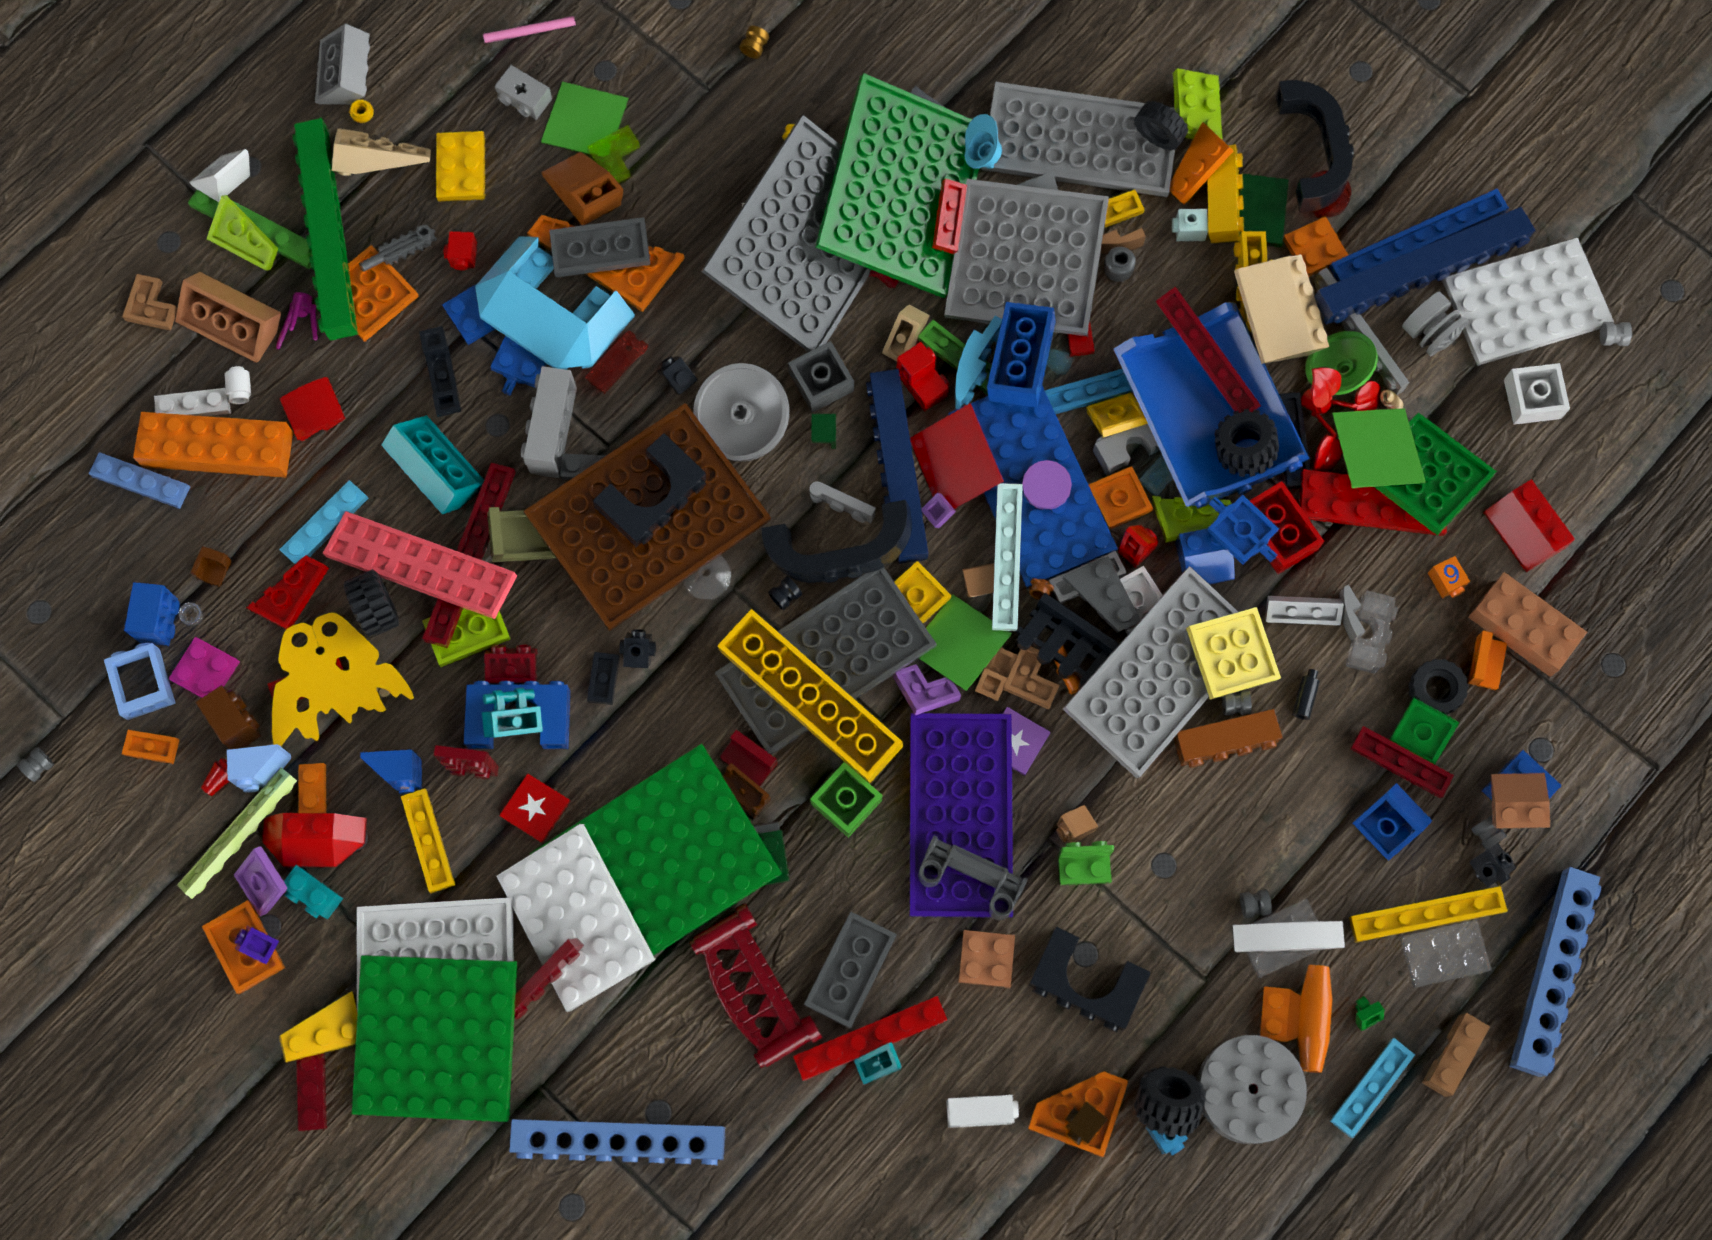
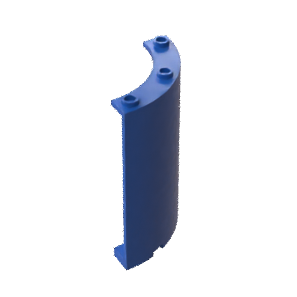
(1187, 406)

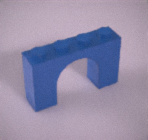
(553, 703)

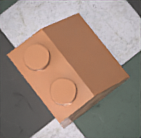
(1520, 800)

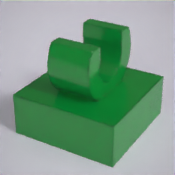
(1368, 1014)

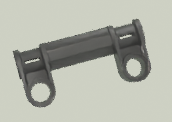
(1007, 885)

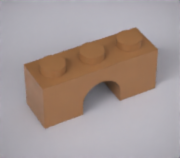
(1452, 1064)

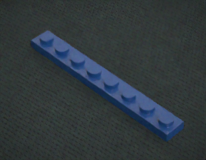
(1432, 230)

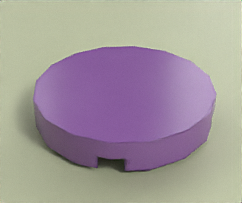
(1046, 485)

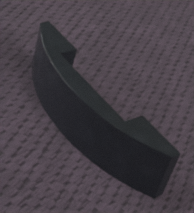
(440, 371)

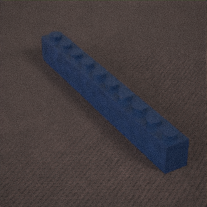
(1423, 265)

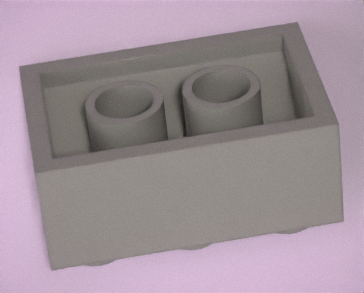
(342, 66)

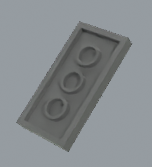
(599, 247)
(850, 970)

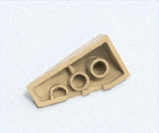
(359, 154)

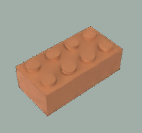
(1527, 624)

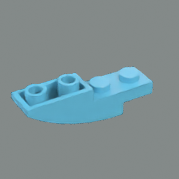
(972, 362)

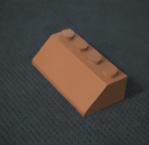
(227, 316)

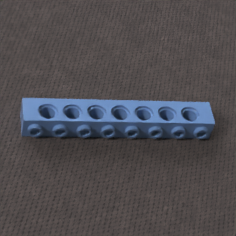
(1524, 1056)
(524, 1130)

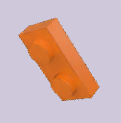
(150, 746)
(312, 788)

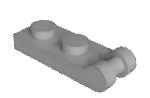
(842, 502)

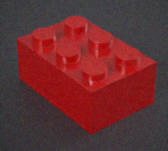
(1296, 533)

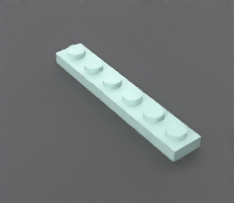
(1007, 557)

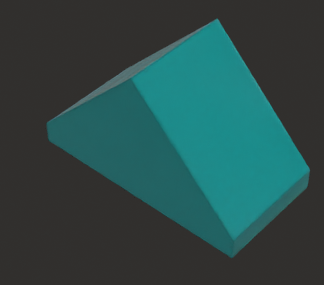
(878, 1063)

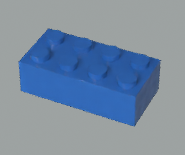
(1021, 354)

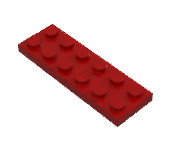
(1333, 500)

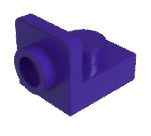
(255, 944)

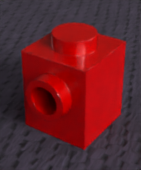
(461, 250)

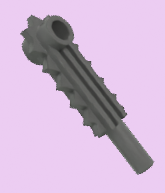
(400, 248)

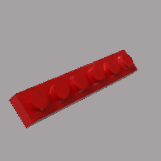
(870, 1037)

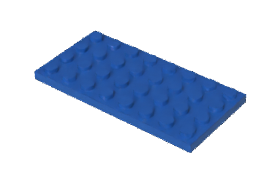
(1050, 538)

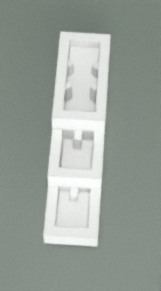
(1288, 936)

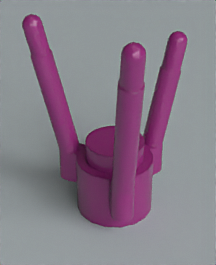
(300, 307)

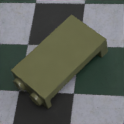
(514, 537)

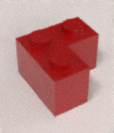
(920, 377)

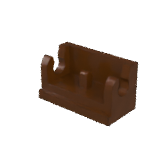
(748, 793)

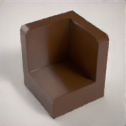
(211, 566)

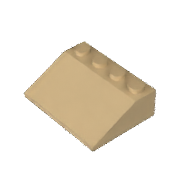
(1281, 309)

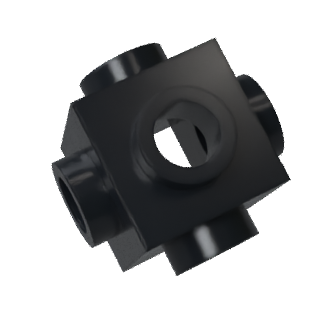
(637, 657)
(1493, 866)

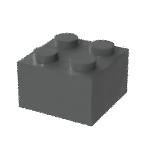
(821, 376)

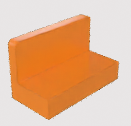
(1487, 661)

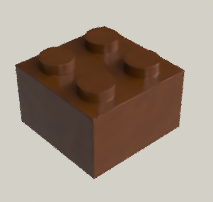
(229, 718)

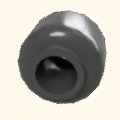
(1119, 264)

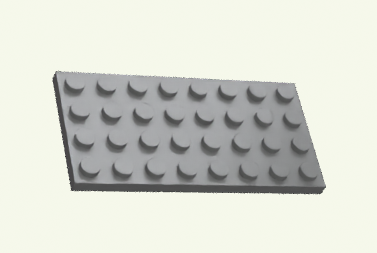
(1077, 140)
(1151, 677)

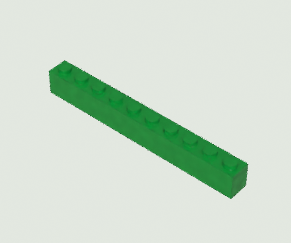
(325, 230)

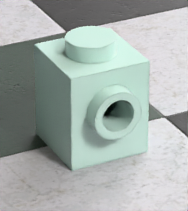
(1190, 225)

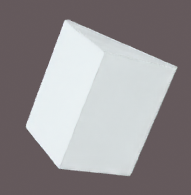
(223, 175)

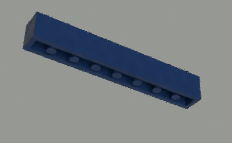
(897, 456)

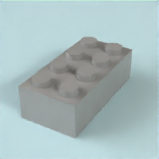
(549, 421)

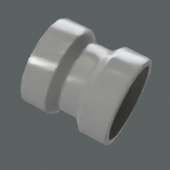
(1615, 333)

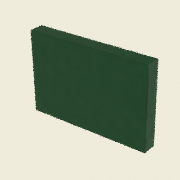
(1264, 206)

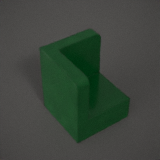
(824, 429)

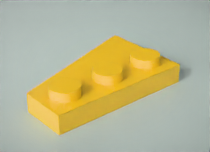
(322, 1032)

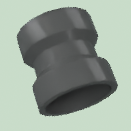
(1237, 703)
(35, 764)
(1488, 833)
(1255, 903)

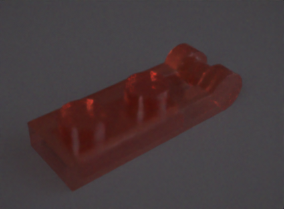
(616, 362)

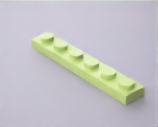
(236, 833)

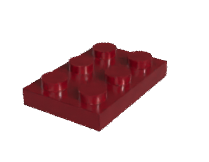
(464, 761)

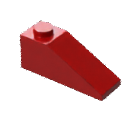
(1137, 544)

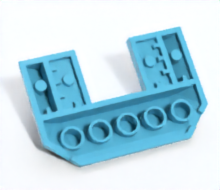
(518, 310)

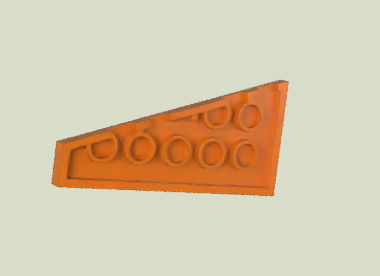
(634, 284)

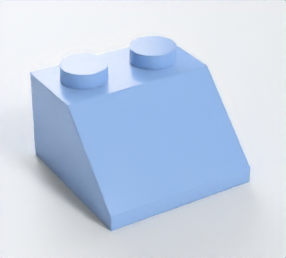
(255, 766)

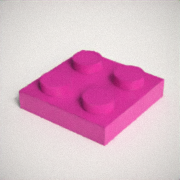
(203, 668)

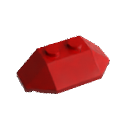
(313, 838)

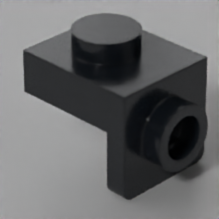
(677, 374)

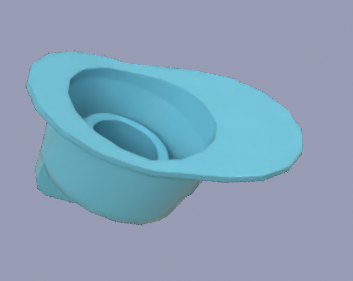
(982, 142)

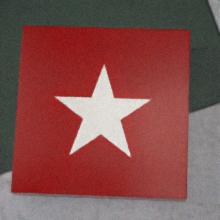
(535, 808)

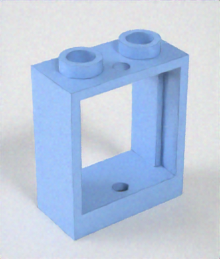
(147, 703)

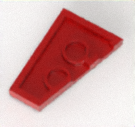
(291, 594)

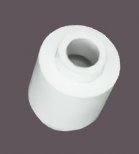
(237, 385)

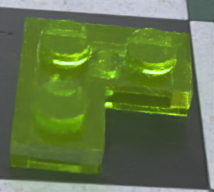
(610, 149)

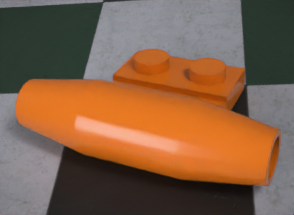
(1301, 1017)

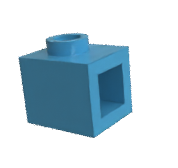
(1166, 1143)

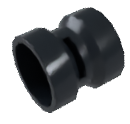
(785, 593)

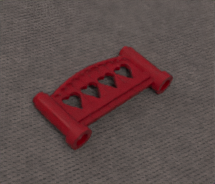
(789, 1031)

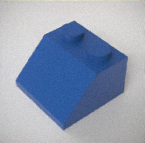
(1205, 556)
(398, 768)
(1392, 822)

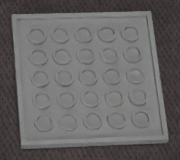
(1028, 251)

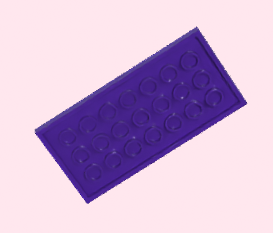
(963, 798)

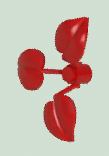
(1319, 399)

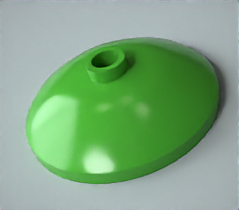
(1346, 352)

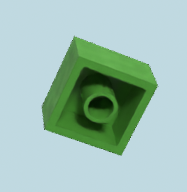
(846, 799)

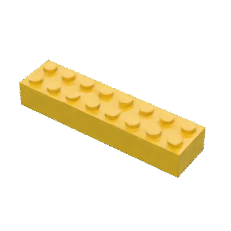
(810, 696)

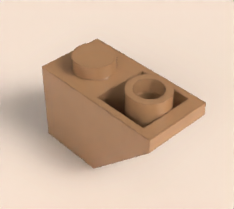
(1076, 825)

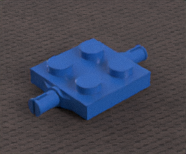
(516, 365)
(1242, 529)

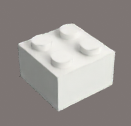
(1536, 393)

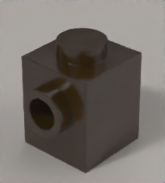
(1084, 1123)

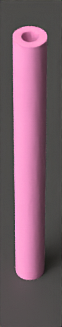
(529, 29)

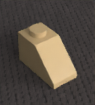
(905, 331)

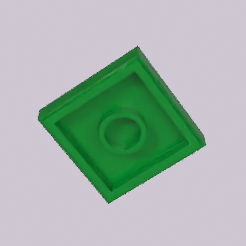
(1424, 730)

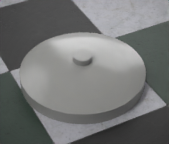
(743, 410)

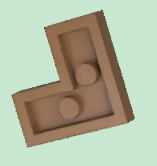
(143, 304)
(1025, 682)

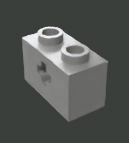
(523, 93)

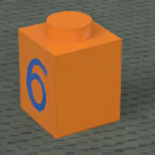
(1449, 578)

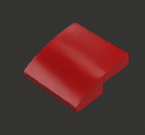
(312, 408)

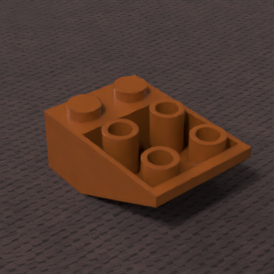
(584, 187)

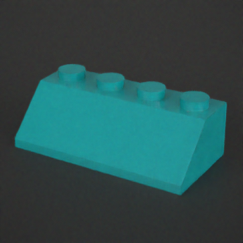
(433, 463)

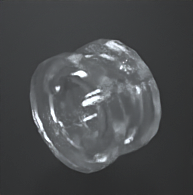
(188, 607)

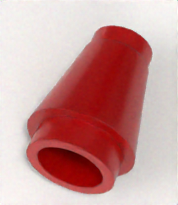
(216, 778)

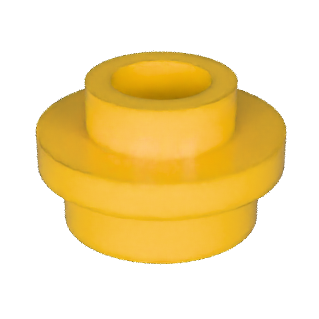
(360, 105)

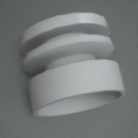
(1435, 324)

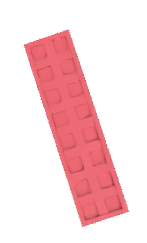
(420, 564)

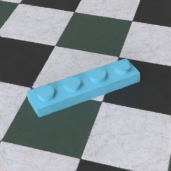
(323, 523)
(1372, 1088)

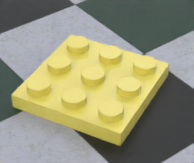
(1233, 653)

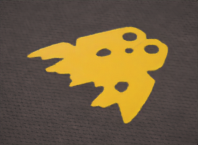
(324, 682)

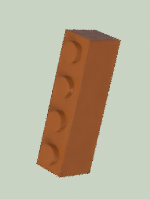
(1228, 737)

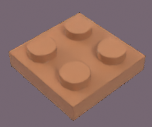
(987, 959)

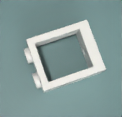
(981, 1111)

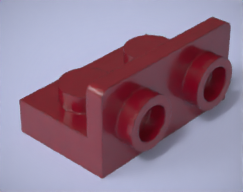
(510, 664)

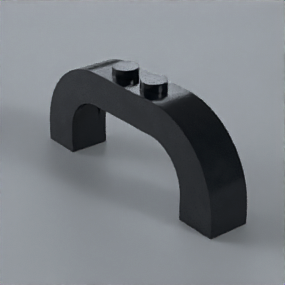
(1323, 108)
(845, 562)

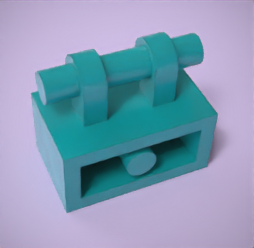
(511, 721)

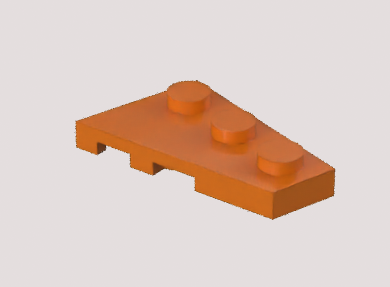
(1199, 163)

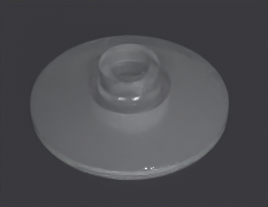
(712, 585)

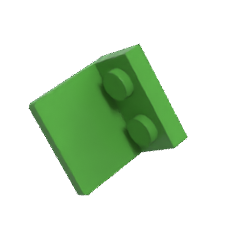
(1085, 863)

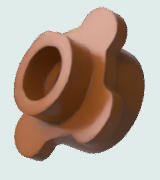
(1039, 587)

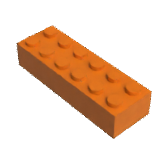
(213, 444)

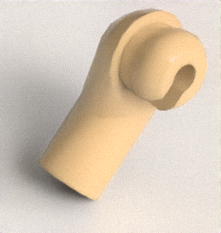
(1391, 400)

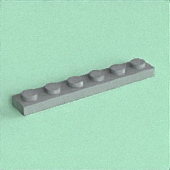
(1387, 368)

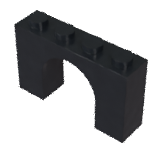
(639, 522)
(1052, 980)

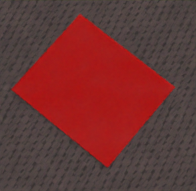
(956, 457)

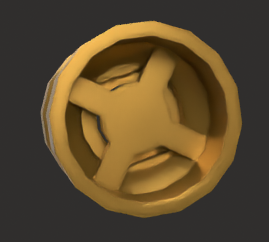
(754, 41)

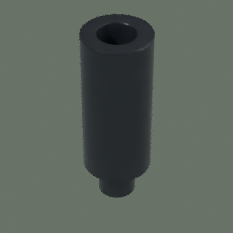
(1306, 695)

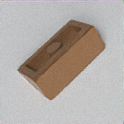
(979, 580)

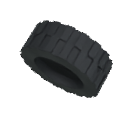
(1161, 125)
(1444, 669)

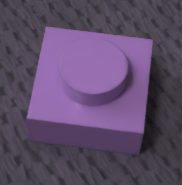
(938, 510)

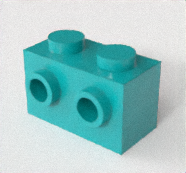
(312, 892)

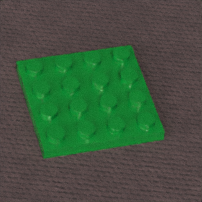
(1450, 474)

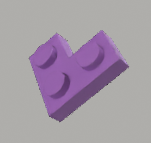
(923, 695)

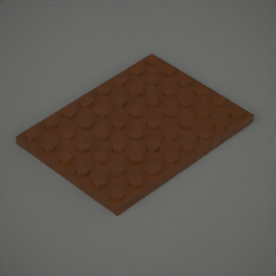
(604, 563)

